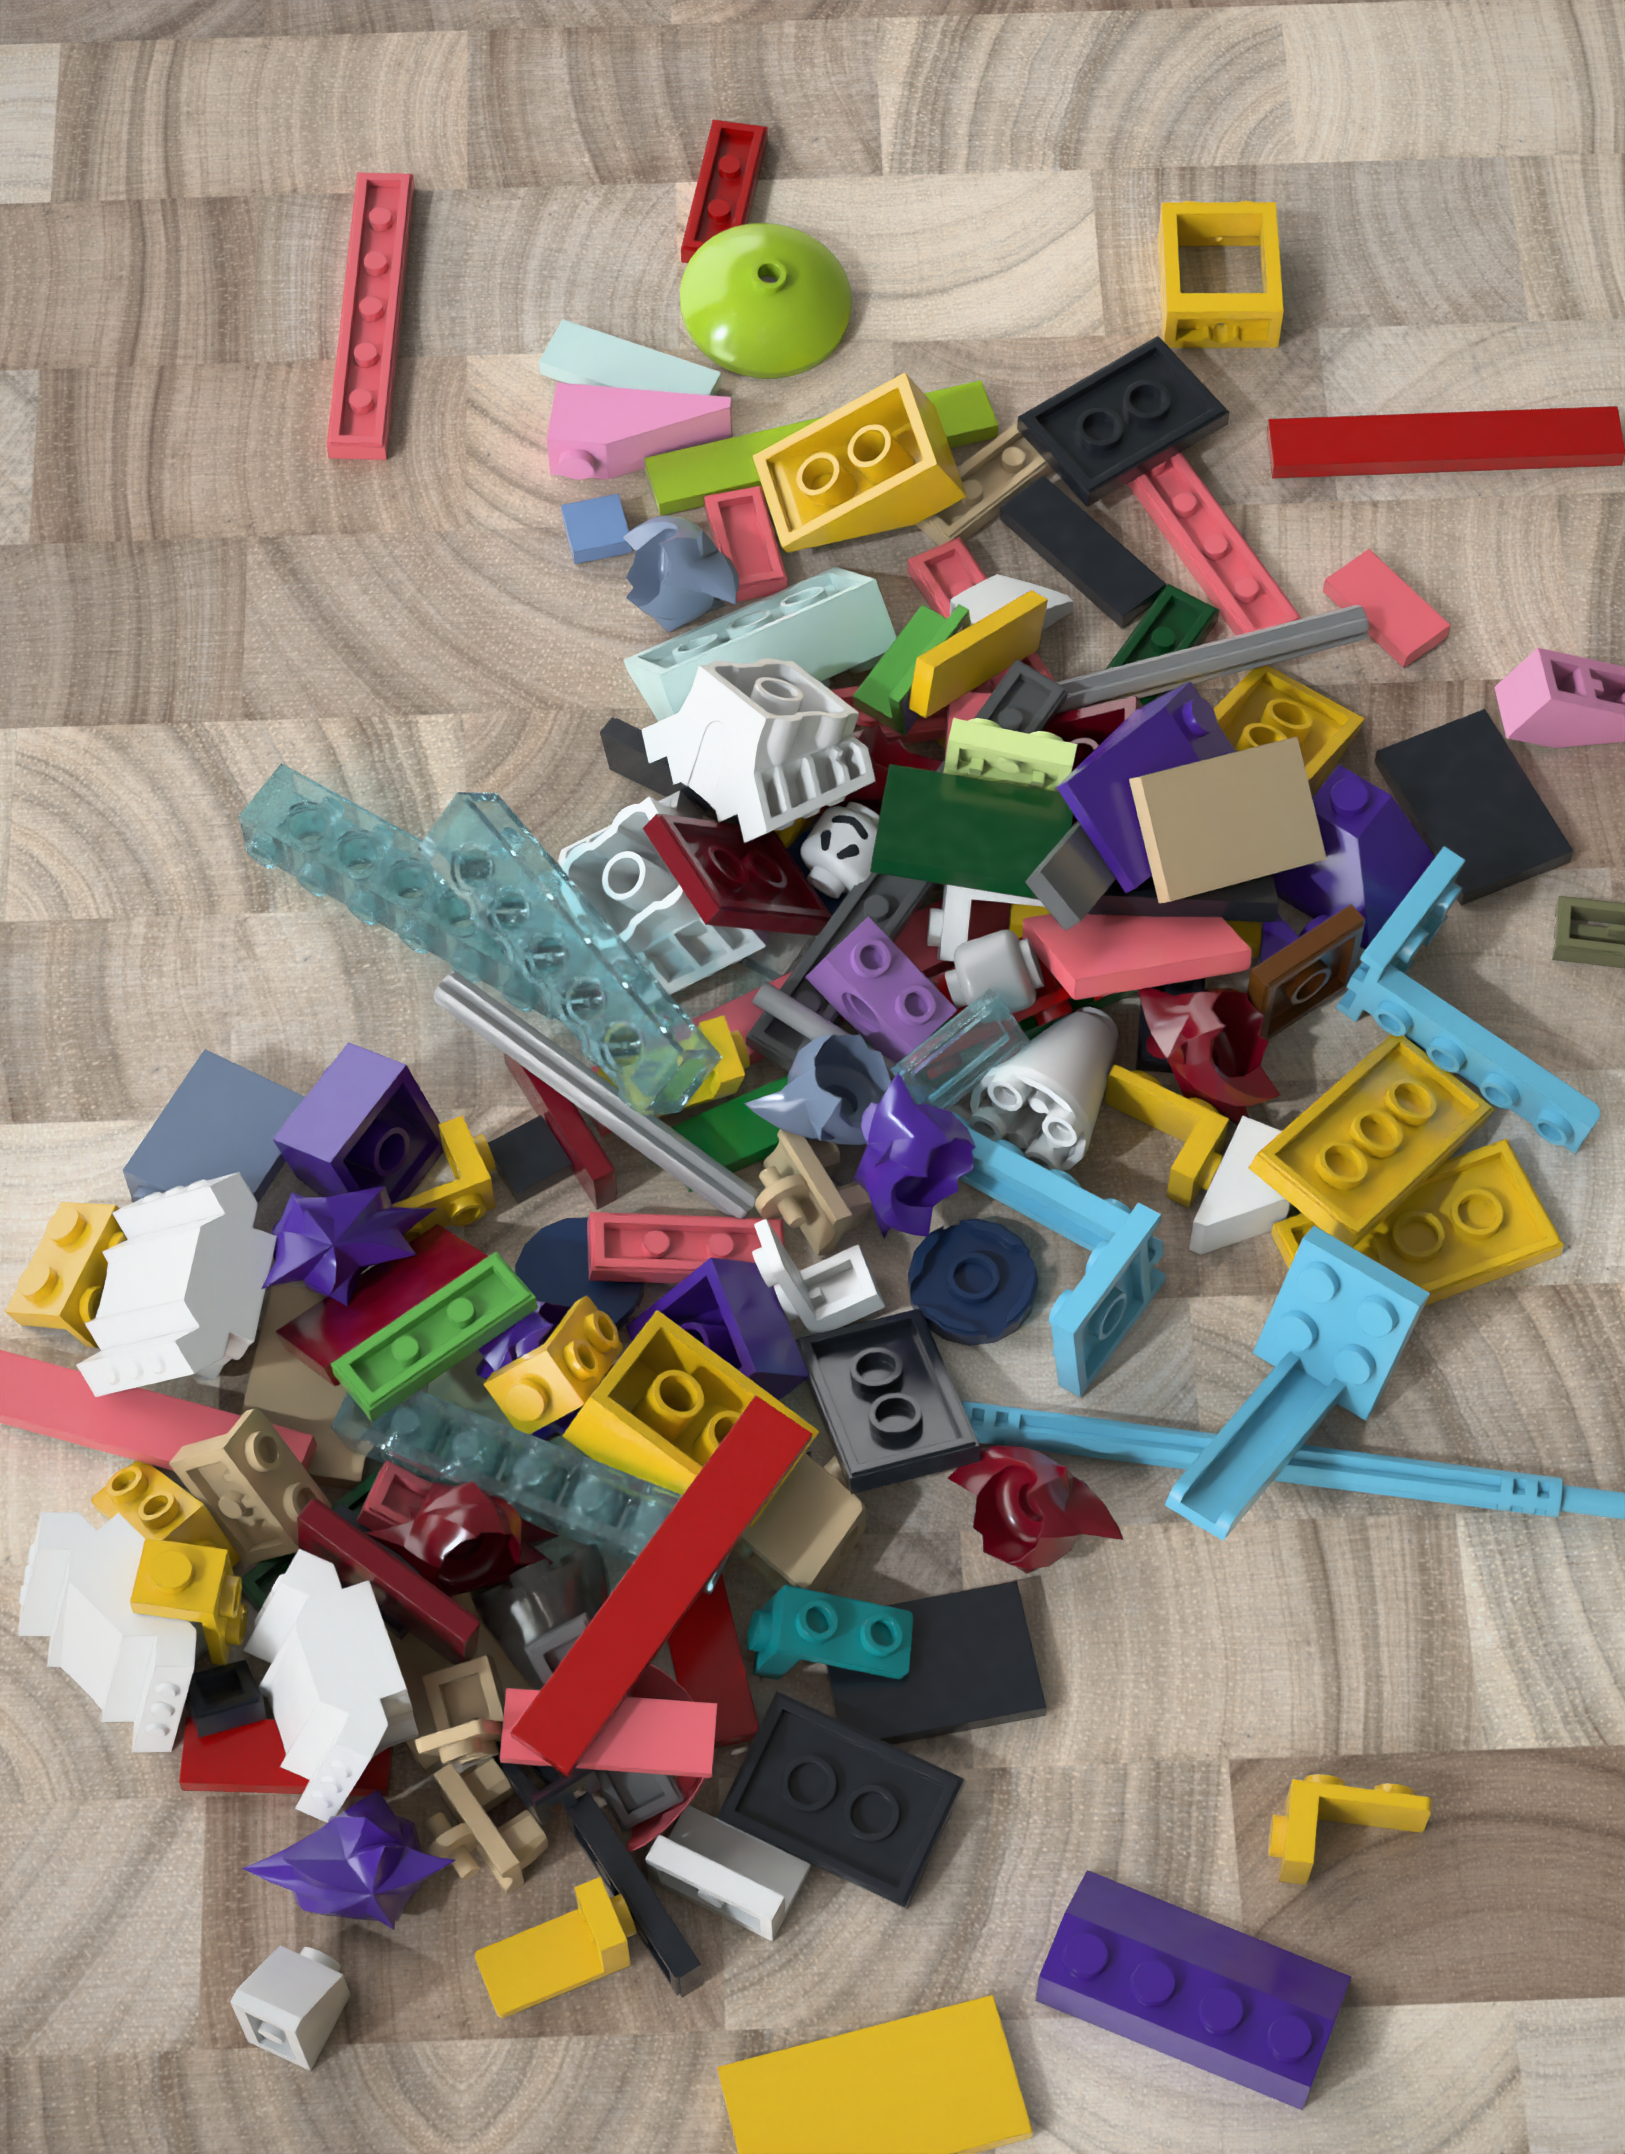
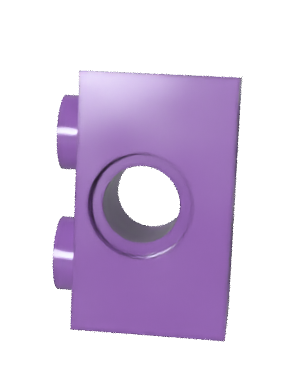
(880, 992)

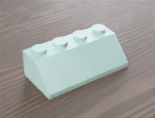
(819, 624)

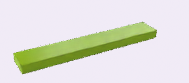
(687, 475)

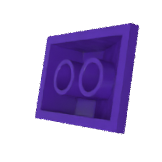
(1154, 738)

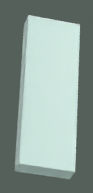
(599, 359)

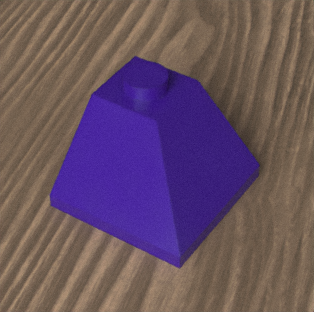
(1369, 855)

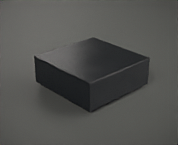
(530, 1159)
(224, 1699)

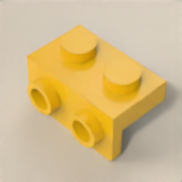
(68, 1270)

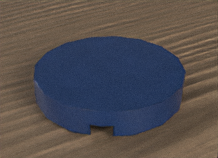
(557, 1272)
(973, 1282)

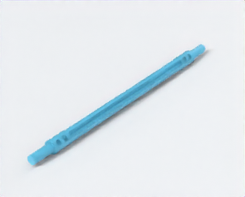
(1309, 1466)

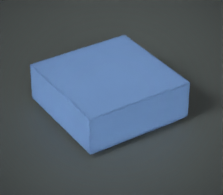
(596, 528)

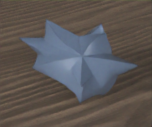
(678, 572)
(828, 1090)

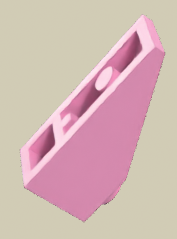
(612, 429)
(1563, 701)

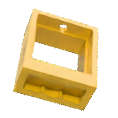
(1192, 318)

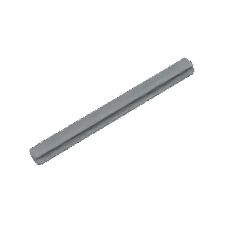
(1218, 658)
(595, 1095)

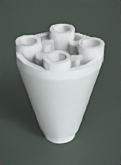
(1050, 1090)

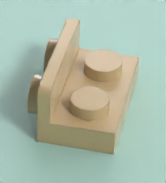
(250, 1486)

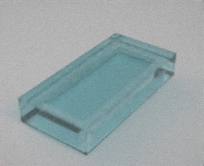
(962, 1052)

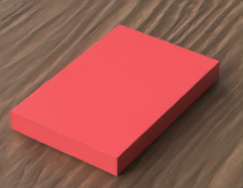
(1135, 951)

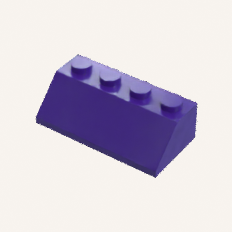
(1192, 1989)

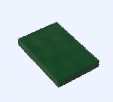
(966, 830)

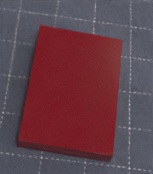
(736, 881)
(379, 1298)
(396, 1587)

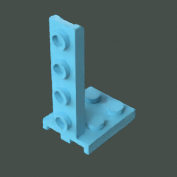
(1445, 1033)
(1118, 1274)
(1331, 1344)

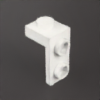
(950, 924)
(822, 1294)

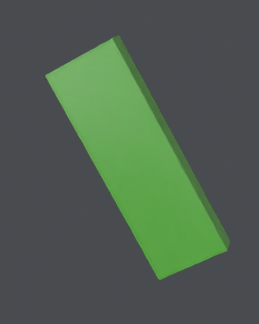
(434, 1336)

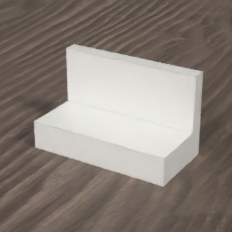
(727, 1872)

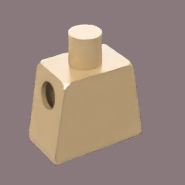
(805, 1528)

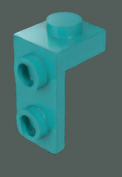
(829, 1632)

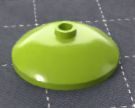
(758, 324)

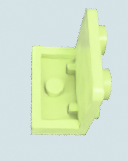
(997, 754)

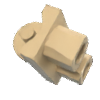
(804, 1194)
(502, 1849)

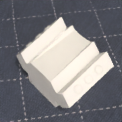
(762, 744)
(646, 904)
(181, 1286)
(81, 1598)
(329, 1680)

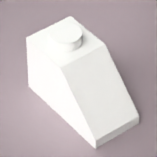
(1238, 1200)
(292, 2004)

